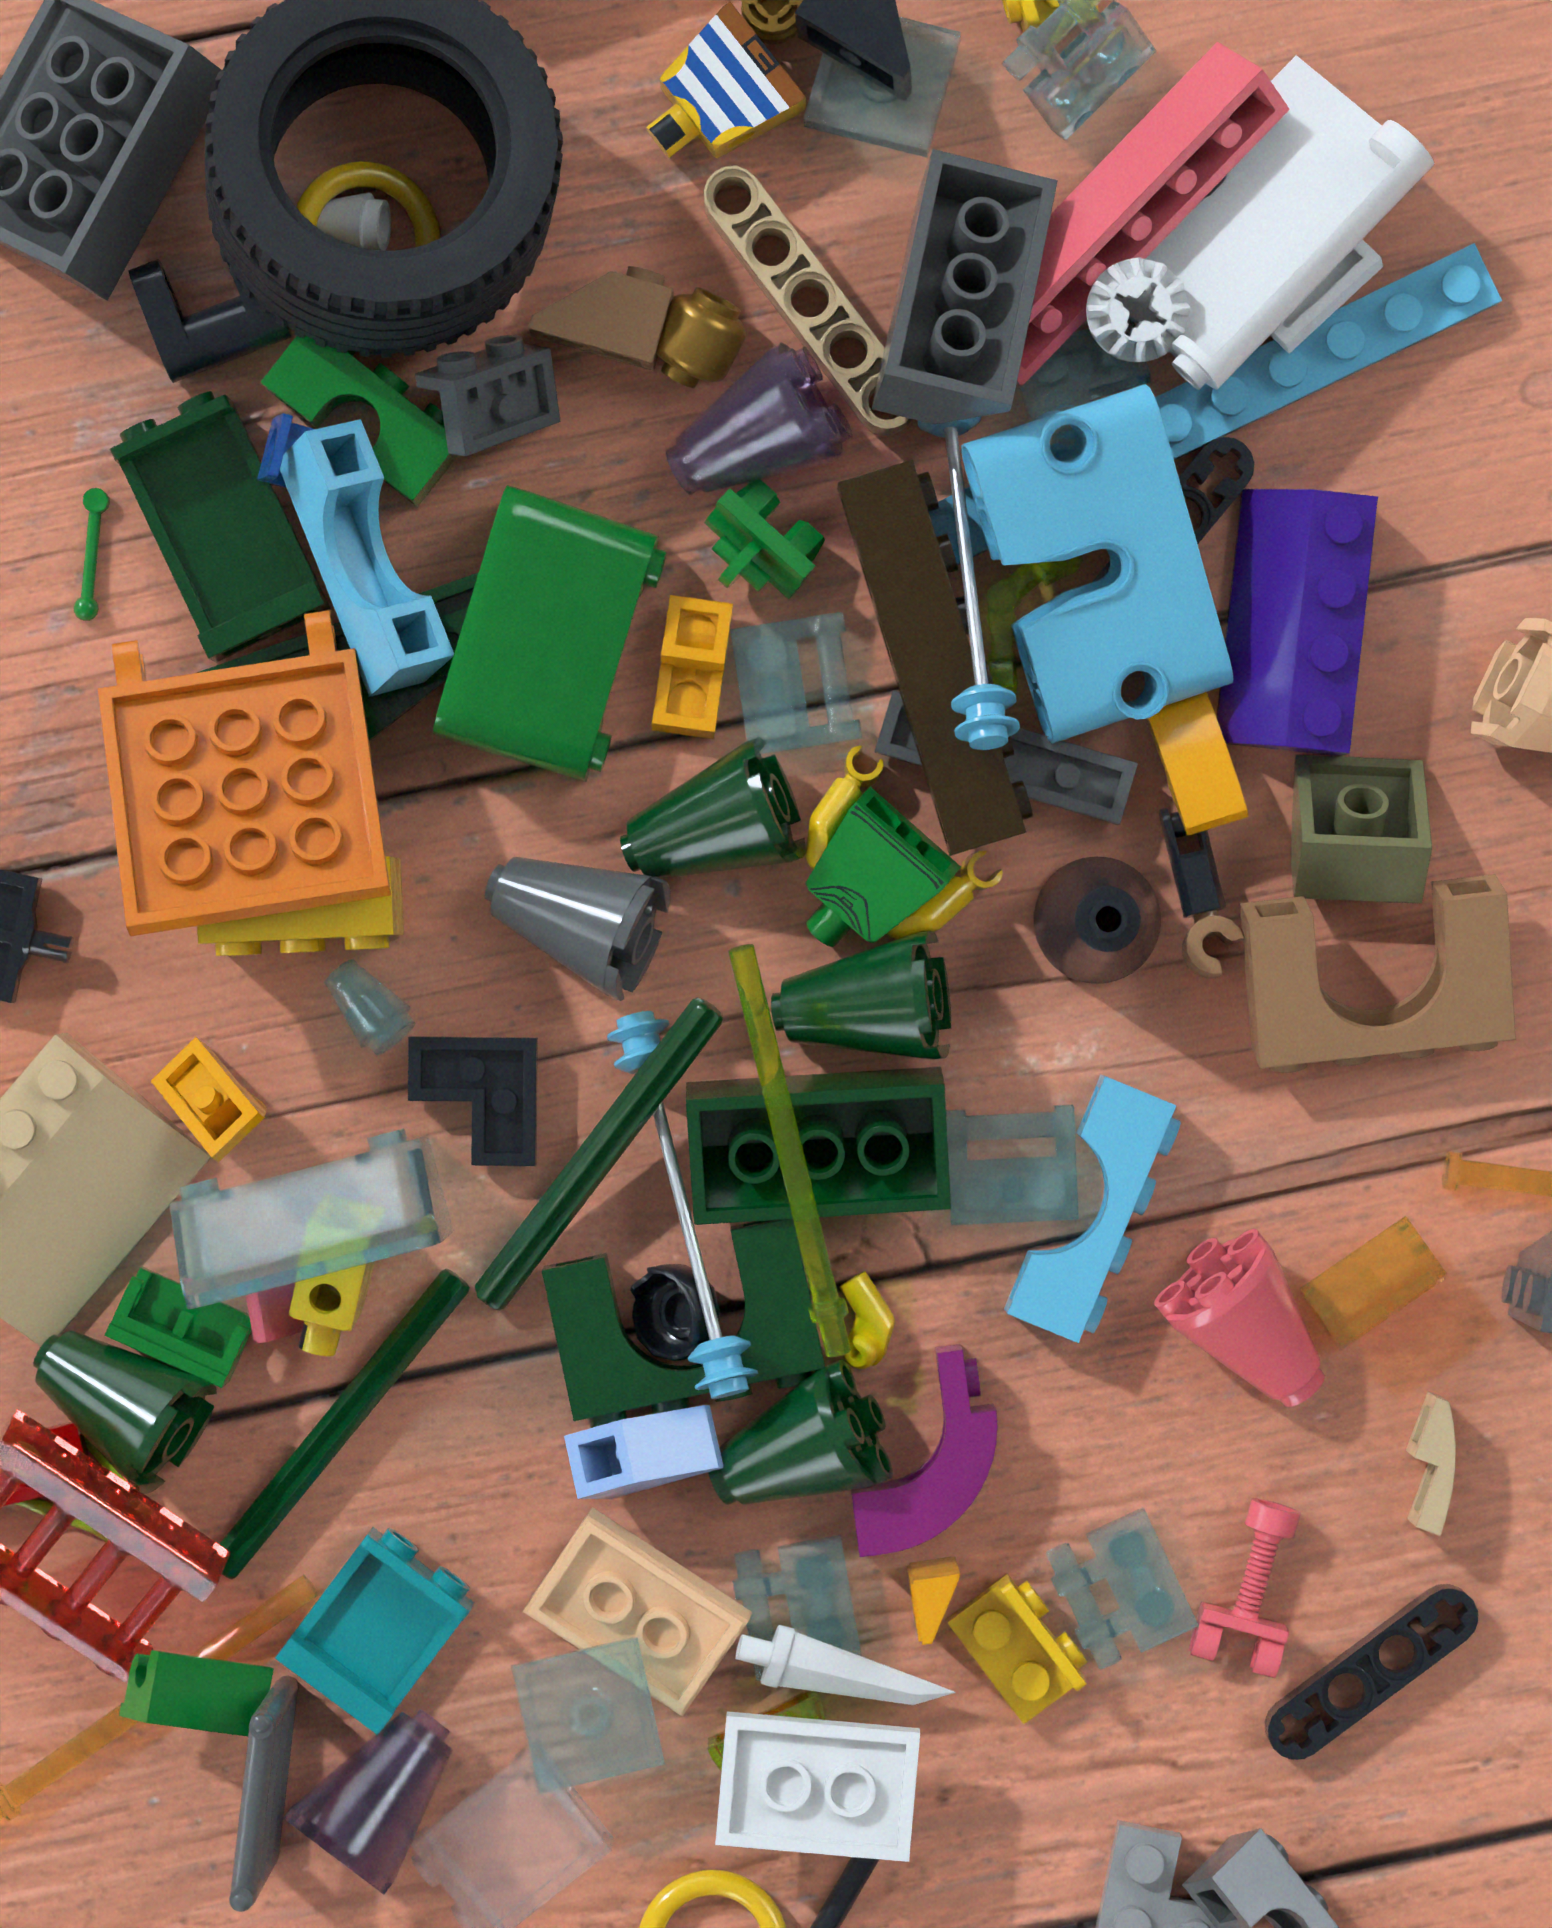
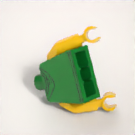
(879, 867)

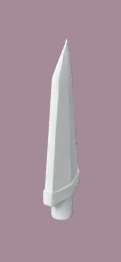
(813, 1665)

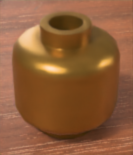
(700, 337)

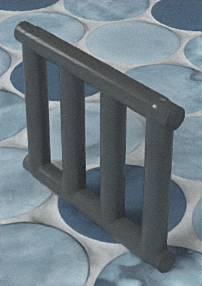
(263, 1792)

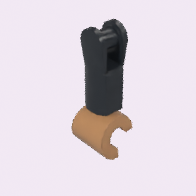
(1199, 897)

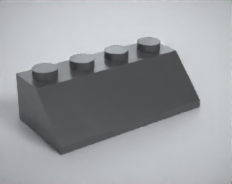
(964, 291)

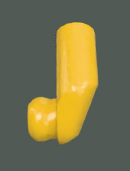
(872, 1323)

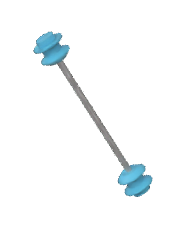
(983, 703)
(720, 1354)

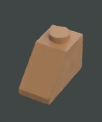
(610, 317)

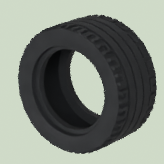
(357, 294)

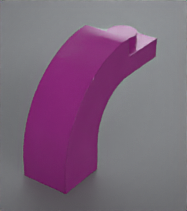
(933, 1497)

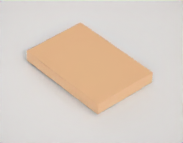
(622, 1588)

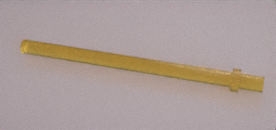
(113, 1725)

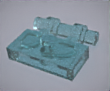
(1087, 70)
(1140, 1580)
(815, 1592)

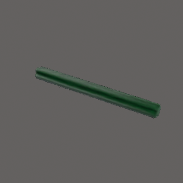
(598, 1153)
(342, 1420)

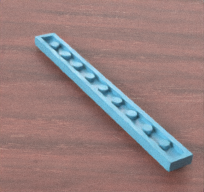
(1273, 378)

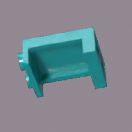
(376, 1628)

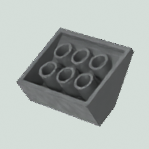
(93, 137)

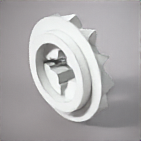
(1109, 319)

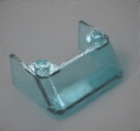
(308, 1220)

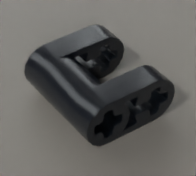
(206, 337)

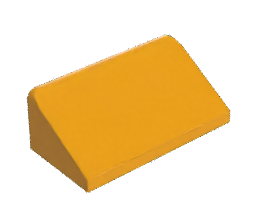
(931, 1590)

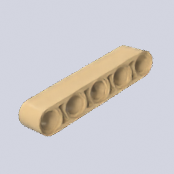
(799, 271)

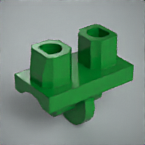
(755, 547)

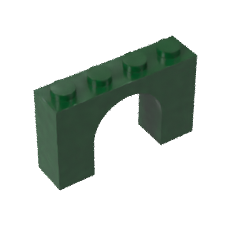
(613, 1375)

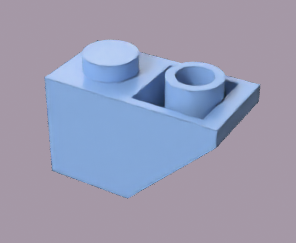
(643, 1452)

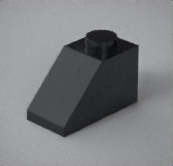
(861, 37)

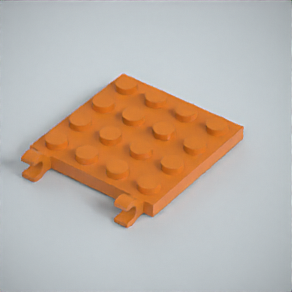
(242, 787)

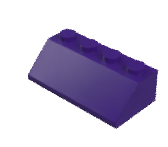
(1297, 619)

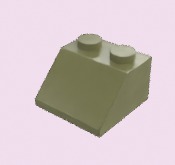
(1359, 829)

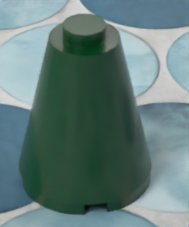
(718, 820)
(871, 1001)
(125, 1404)

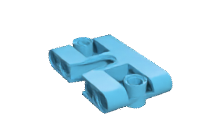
(1154, 601)

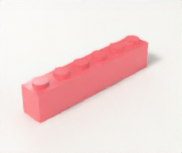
(1147, 188)

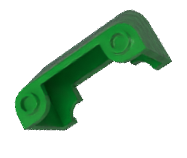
(546, 634)

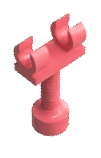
(1270, 1524)

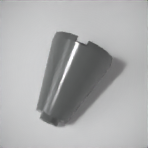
(583, 917)

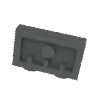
(493, 393)

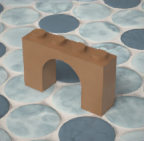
(1458, 1004)

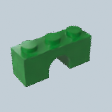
(410, 441)

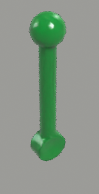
(96, 502)

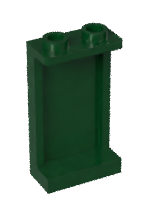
(219, 525)

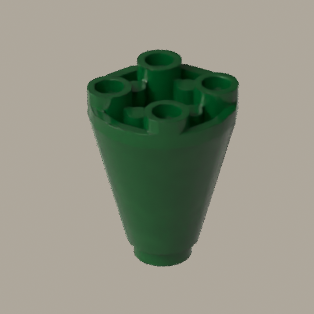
(806, 1444)

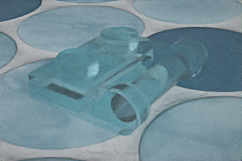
(774, 687)
(1012, 1186)

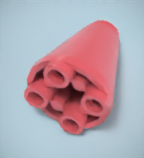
(1245, 1316)

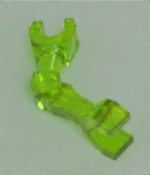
(1003, 600)

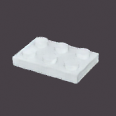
(817, 1786)

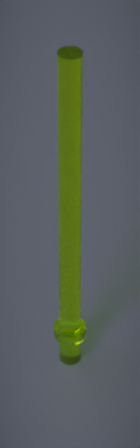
(827, 1307)

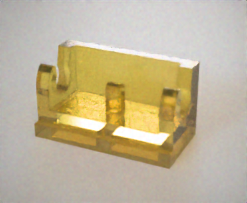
(1373, 1283)

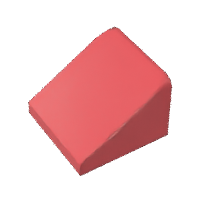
(270, 1314)

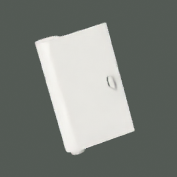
(1280, 222)

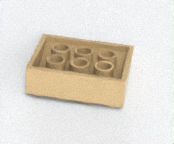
(79, 1183)

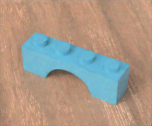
(336, 498)
(1063, 1284)

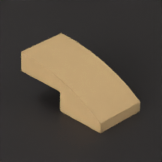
(1434, 1443)

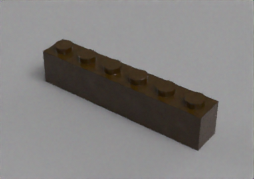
(930, 652)

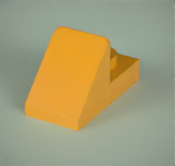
(209, 1099)

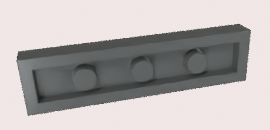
(1052, 773)

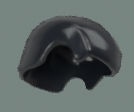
(669, 1311)

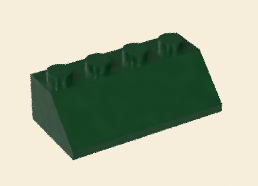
(866, 1139)

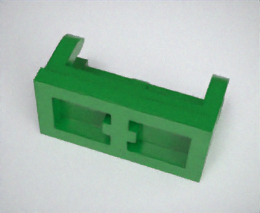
(195, 1340)
(195, 1692)

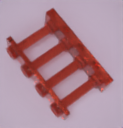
(120, 1513)

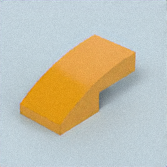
(692, 666)
(1197, 764)

